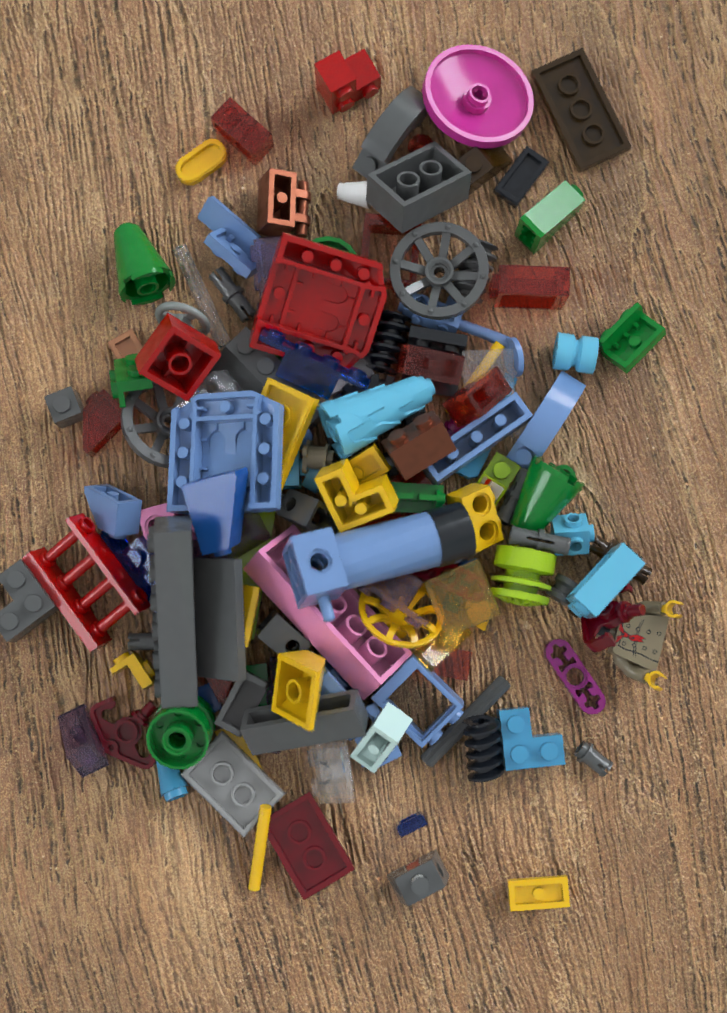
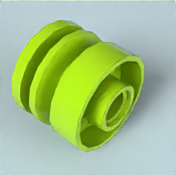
(522, 575)

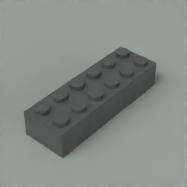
(175, 607)

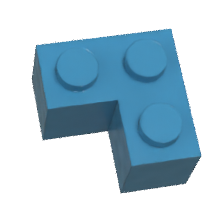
(522, 748)

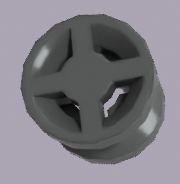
(561, 589)

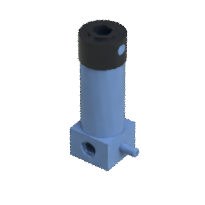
(375, 553)

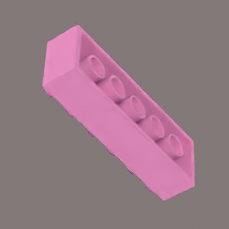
(344, 641)

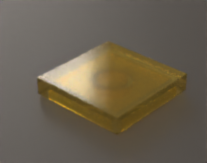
(462, 598)

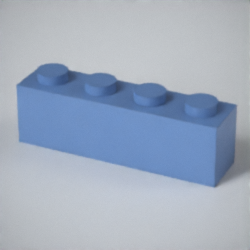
(480, 437)

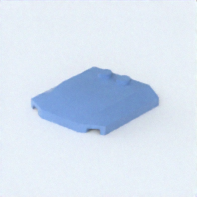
(226, 434)

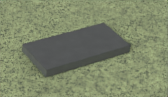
(219, 618)

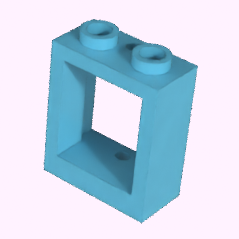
(604, 581)

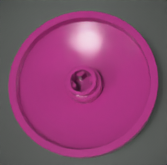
(477, 96)

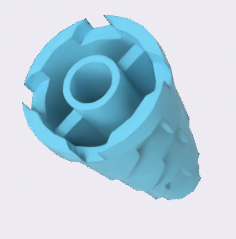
(363, 416)

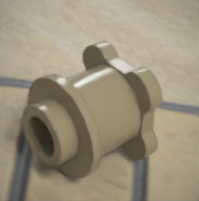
(316, 456)

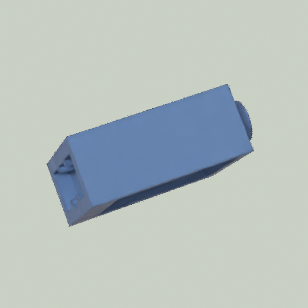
(450, 715)

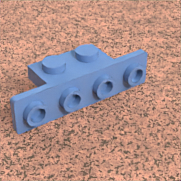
(230, 236)

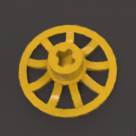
(396, 622)

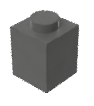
(65, 407)

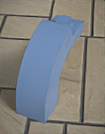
(547, 419)

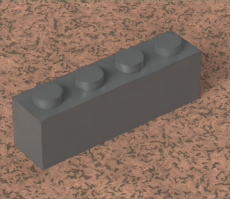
(337, 718)

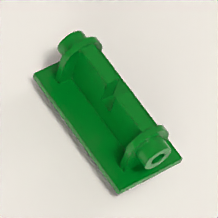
(418, 497)

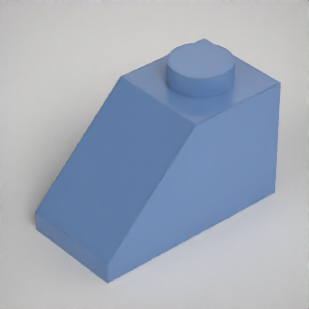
(114, 510)

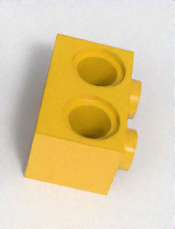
(482, 513)

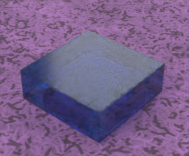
(411, 824)

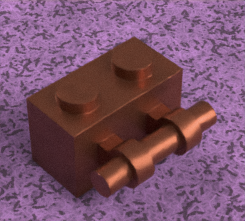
(278, 201)
(418, 444)

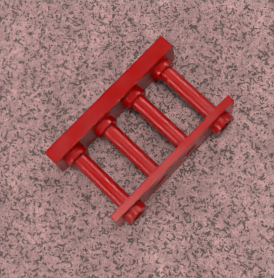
(67, 599)

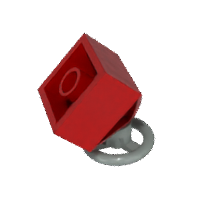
(176, 352)

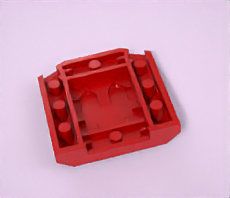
(321, 300)

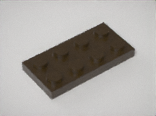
(580, 110)

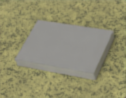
(232, 783)

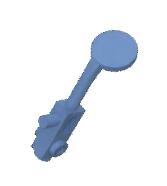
(457, 323)

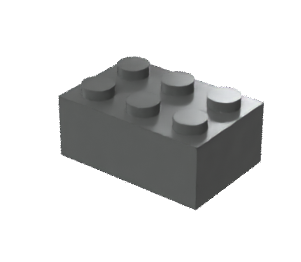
(418, 186)

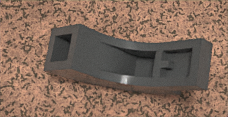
(390, 130)

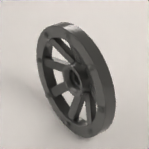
(436, 265)
(132, 431)

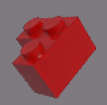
(346, 80)

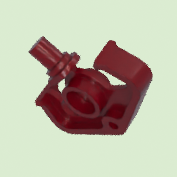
(610, 617)
(121, 737)

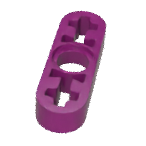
(581, 698)

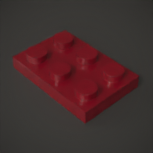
(308, 845)

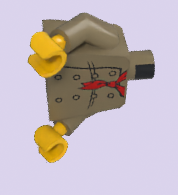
(641, 642)

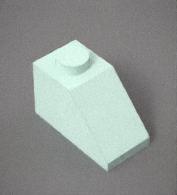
(381, 737)

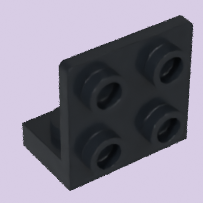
(440, 341)

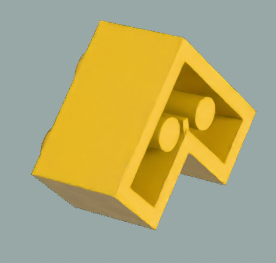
(354, 502)

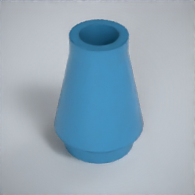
(171, 783)

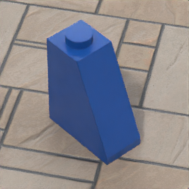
(217, 510)

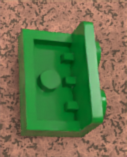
(630, 338)
(126, 378)

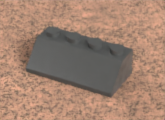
(253, 367)

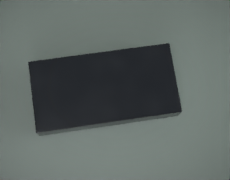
(521, 177)

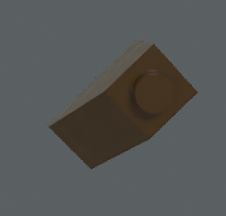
(484, 164)

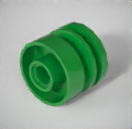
(181, 734)

